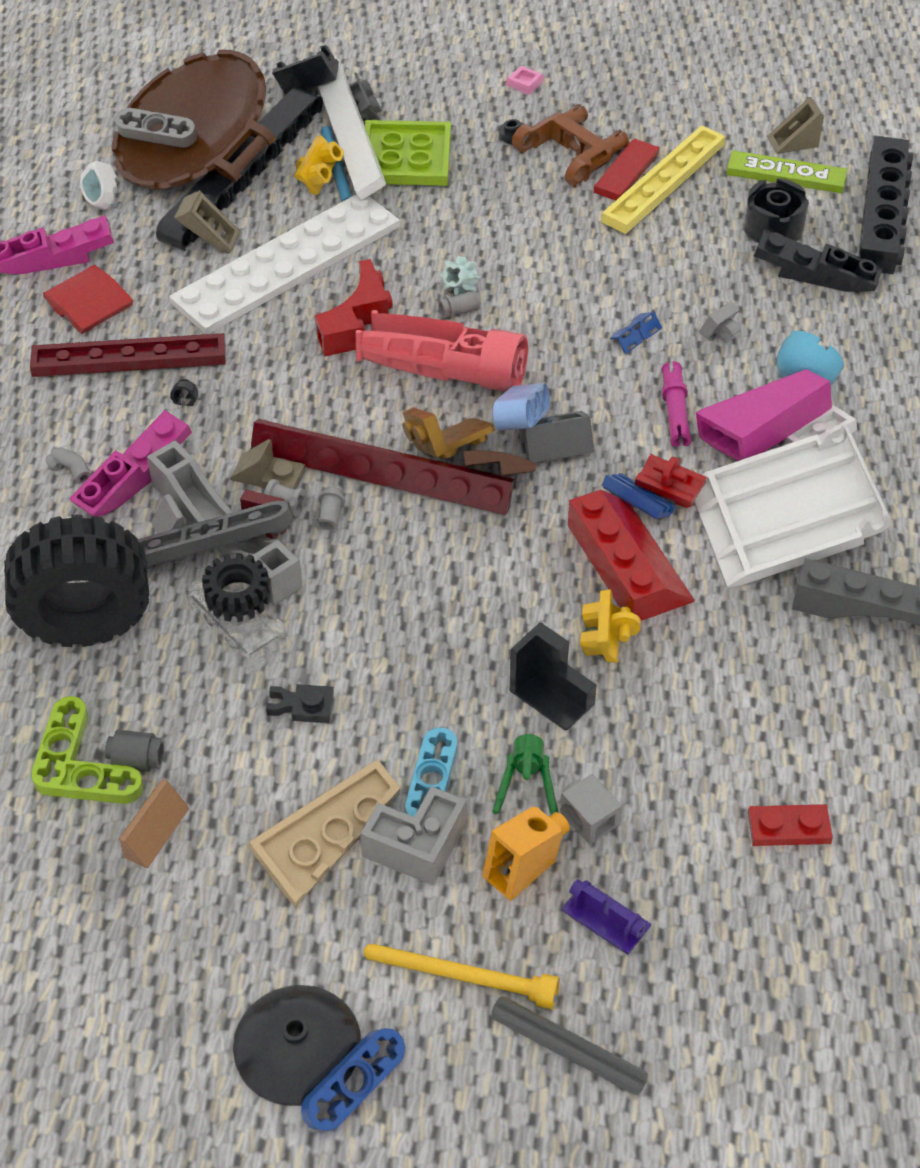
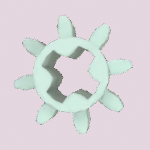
(460, 275)

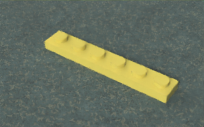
(663, 179)

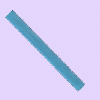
(338, 170)

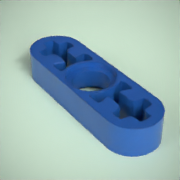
(338, 1109)

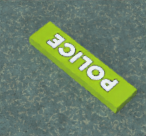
(773, 168)

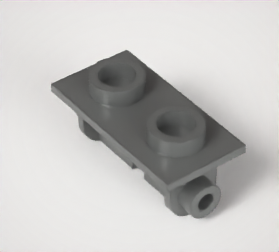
(367, 105)

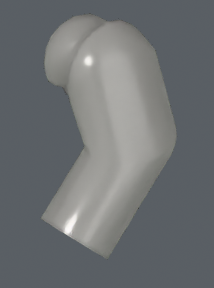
(61, 457)

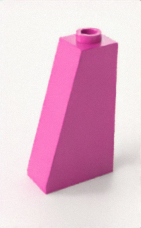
(764, 415)

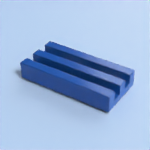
(637, 496)

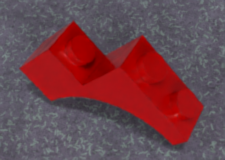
(338, 326)

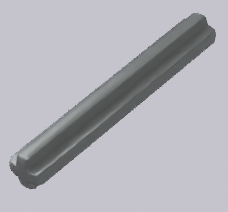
(570, 1045)

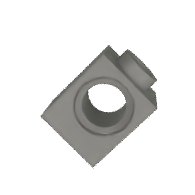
(590, 808)

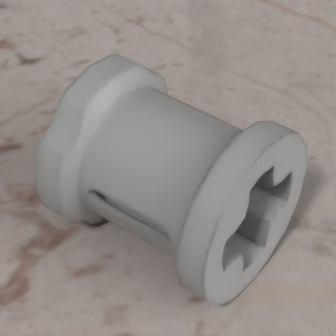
(294, 497)

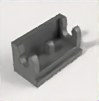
(558, 437)

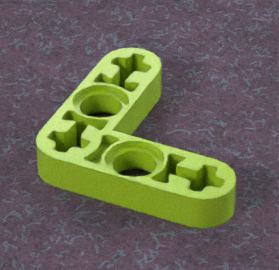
(71, 771)

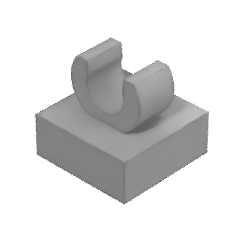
(722, 323)

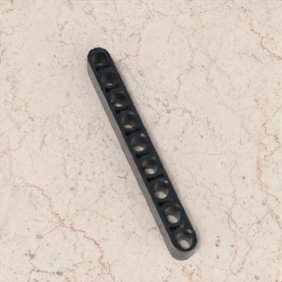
(284, 121)

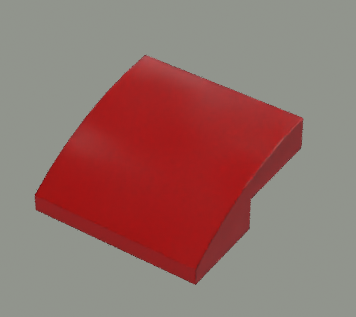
(88, 298)

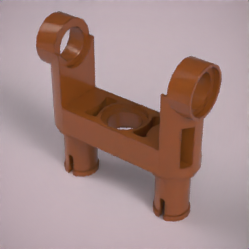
(562, 128)

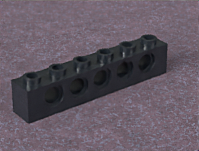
(886, 203)

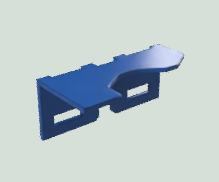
(639, 334)

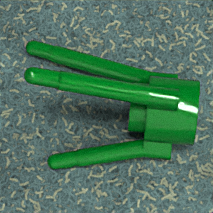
(528, 759)

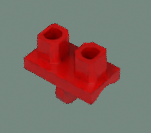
(671, 480)

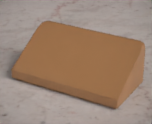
(153, 824)

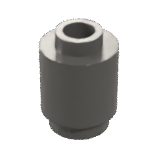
(135, 749)

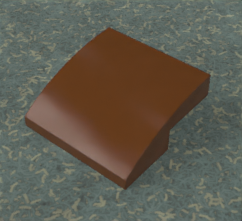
(507, 463)

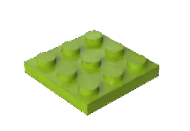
(411, 151)

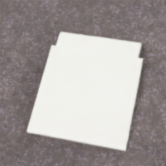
(790, 507)

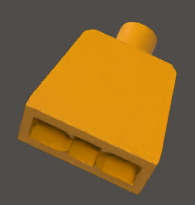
(530, 842)

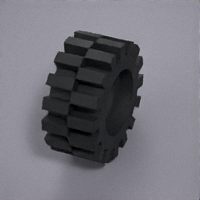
(240, 602)

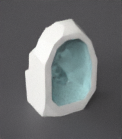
(99, 185)

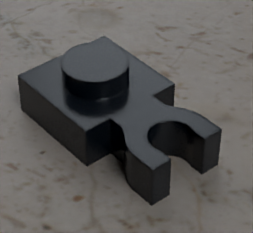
(306, 704)

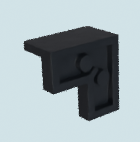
(546, 680)

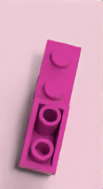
(67, 247)
(129, 472)

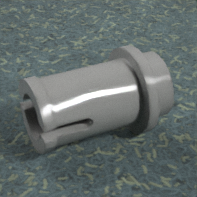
(458, 304)
(331, 502)

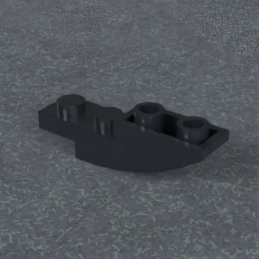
(829, 268)

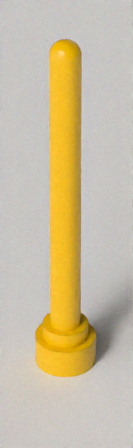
(538, 989)

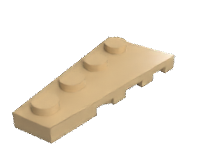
(318, 835)

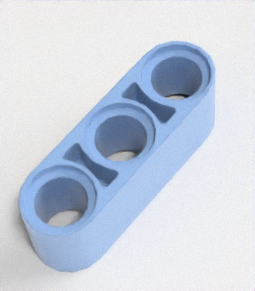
(521, 406)

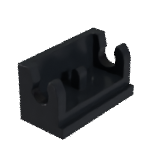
(307, 72)

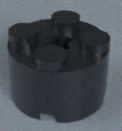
(776, 207)

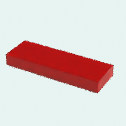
(626, 169)

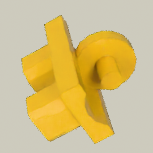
(317, 165)
(612, 625)

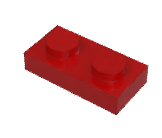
(790, 825)

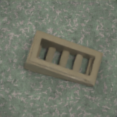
(198, 206)

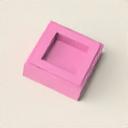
(524, 80)

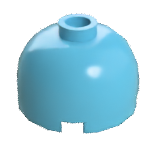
(803, 352)

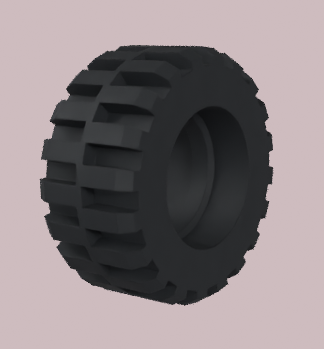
(76, 551)

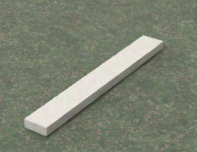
(352, 135)

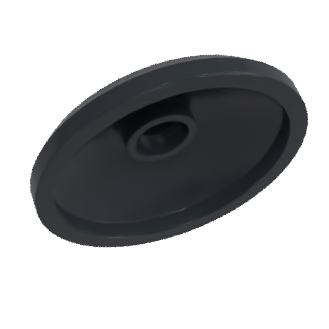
(289, 1066)

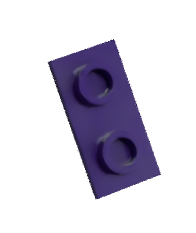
(605, 916)

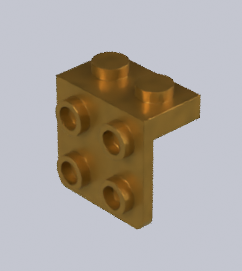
(427, 436)

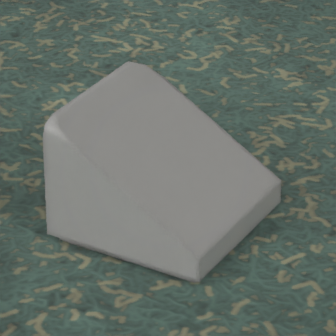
(167, 516)

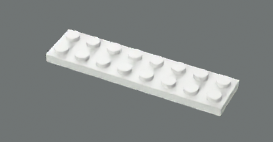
(283, 263)

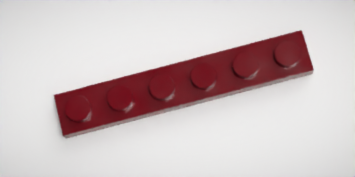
(128, 354)

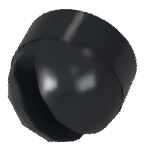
(188, 386)

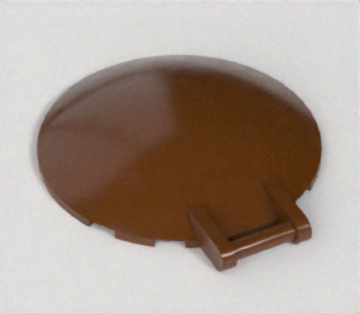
(222, 99)

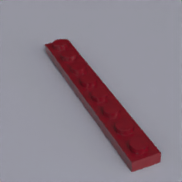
(386, 467)

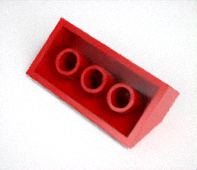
(626, 555)

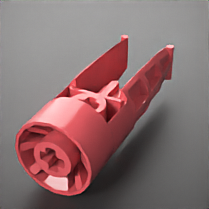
(445, 350)

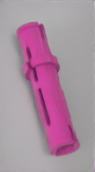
(674, 394)

